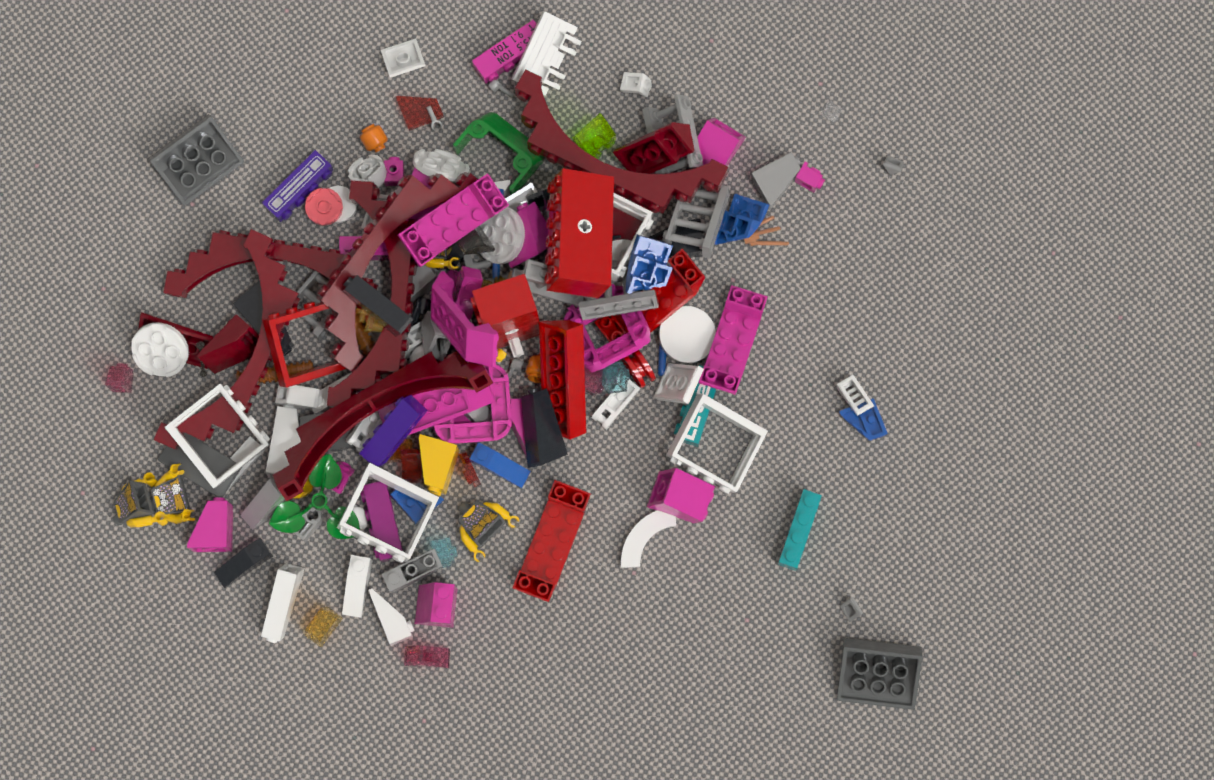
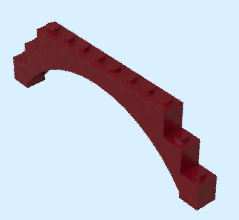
(642, 188)
(402, 204)
(228, 251)
(275, 299)
(389, 351)
(324, 430)

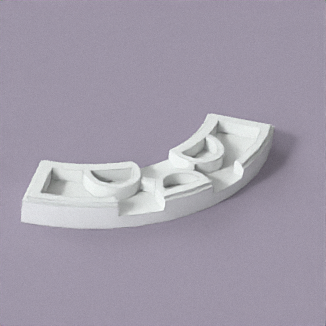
(641, 534)

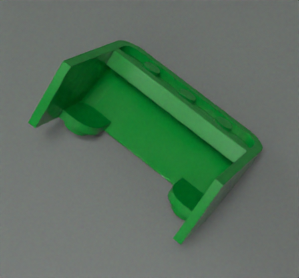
(524, 163)

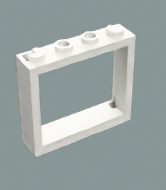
(639, 213)
(758, 436)
(192, 454)
(402, 486)

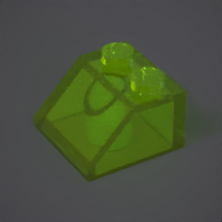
(595, 136)

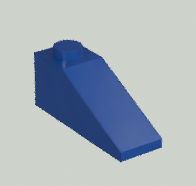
(499, 465)

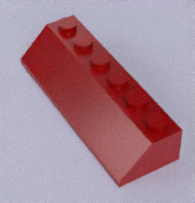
(564, 373)

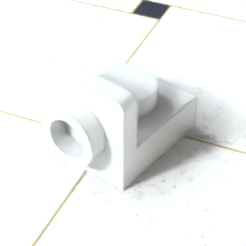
(636, 83)

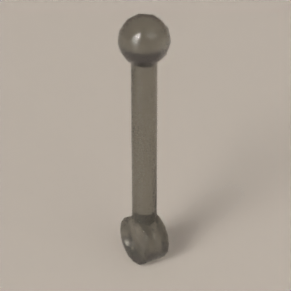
(203, 373)

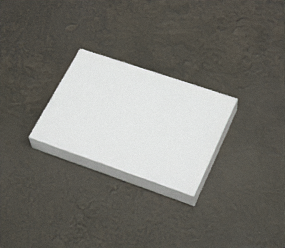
(678, 383)

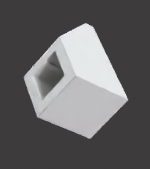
(297, 396)

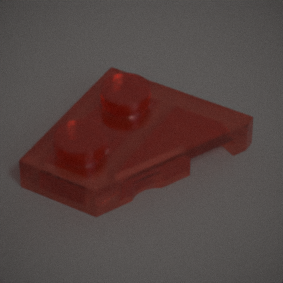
(415, 110)
(469, 473)

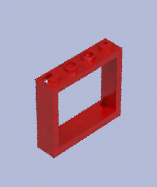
(284, 379)

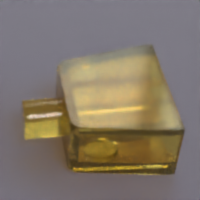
(322, 625)

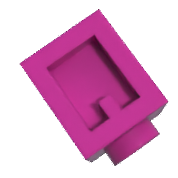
(346, 471)

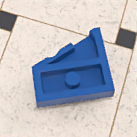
(868, 423)
(413, 508)

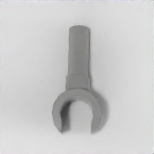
(495, 85)
(433, 117)
(516, 364)

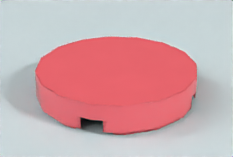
(324, 206)

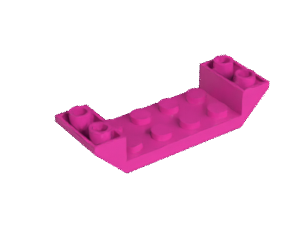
(453, 220)
(733, 340)
(472, 342)
(445, 405)

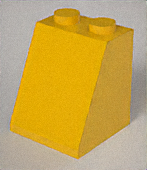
(437, 463)

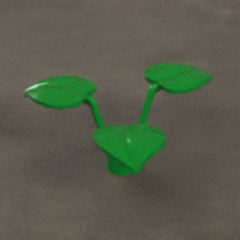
(327, 475)

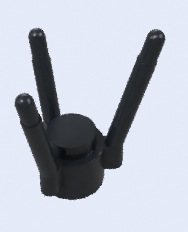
(421, 307)

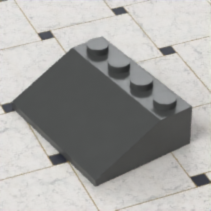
(196, 159)
(879, 673)

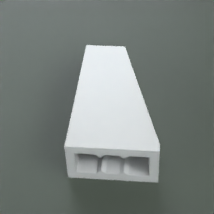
(283, 438)
(282, 602)

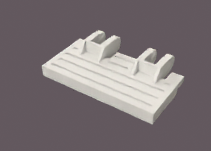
(543, 49)

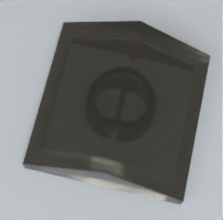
(475, 242)

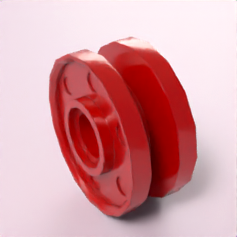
(638, 368)

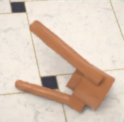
(755, 236)

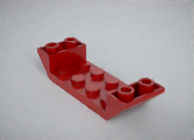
(681, 287)
(552, 541)

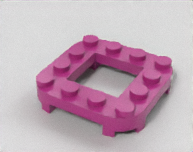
(617, 349)
(483, 431)

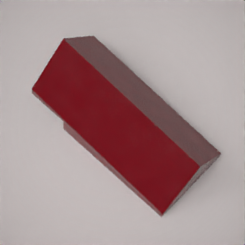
(657, 149)
(191, 336)

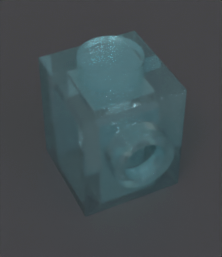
(615, 378)
(445, 551)

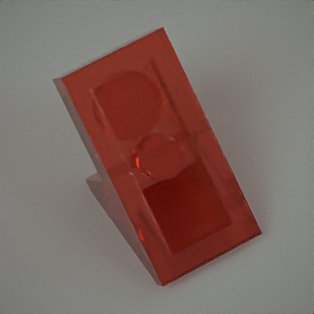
(411, 465)

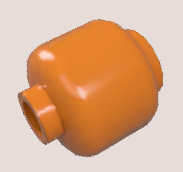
(373, 138)
(533, 369)

